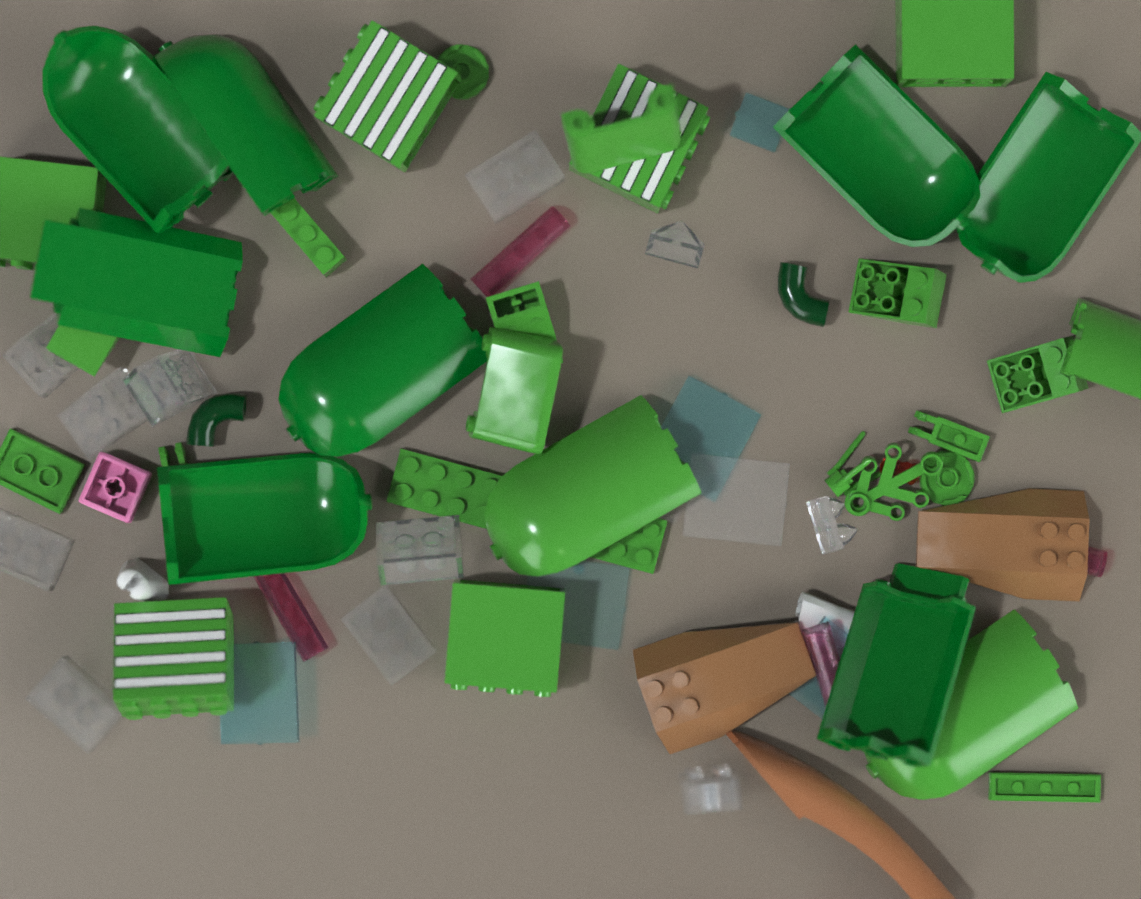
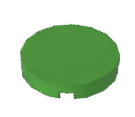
(471, 67)
(953, 481)

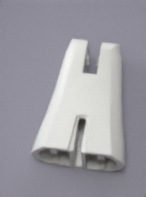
(142, 581)
(812, 610)

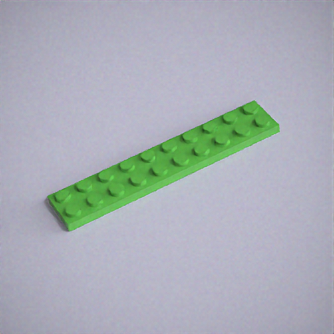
(459, 490)

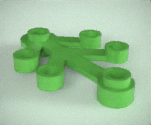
(890, 485)

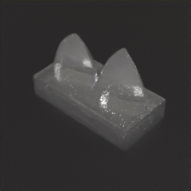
(830, 535)

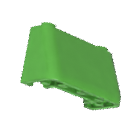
(626, 140)
(516, 390)

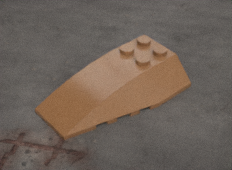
(1011, 542)
(718, 679)

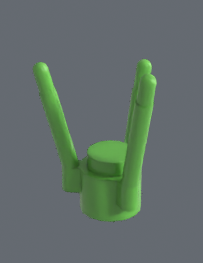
(840, 481)

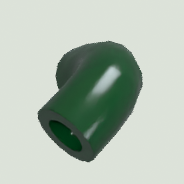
(796, 298)
(212, 413)

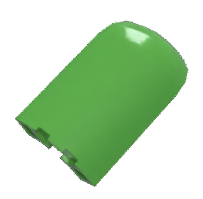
(1105, 348)
(587, 491)
(997, 705)

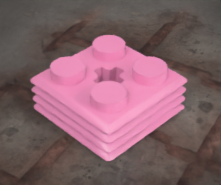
(99, 495)

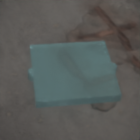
(756, 121)

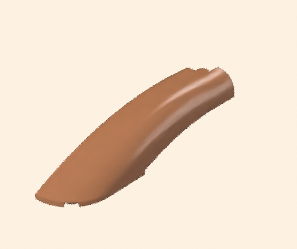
(835, 808)

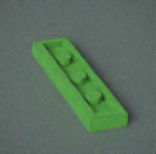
(1044, 787)

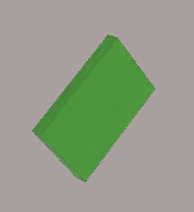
(38, 471)

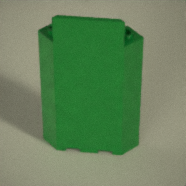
(138, 284)
(899, 666)

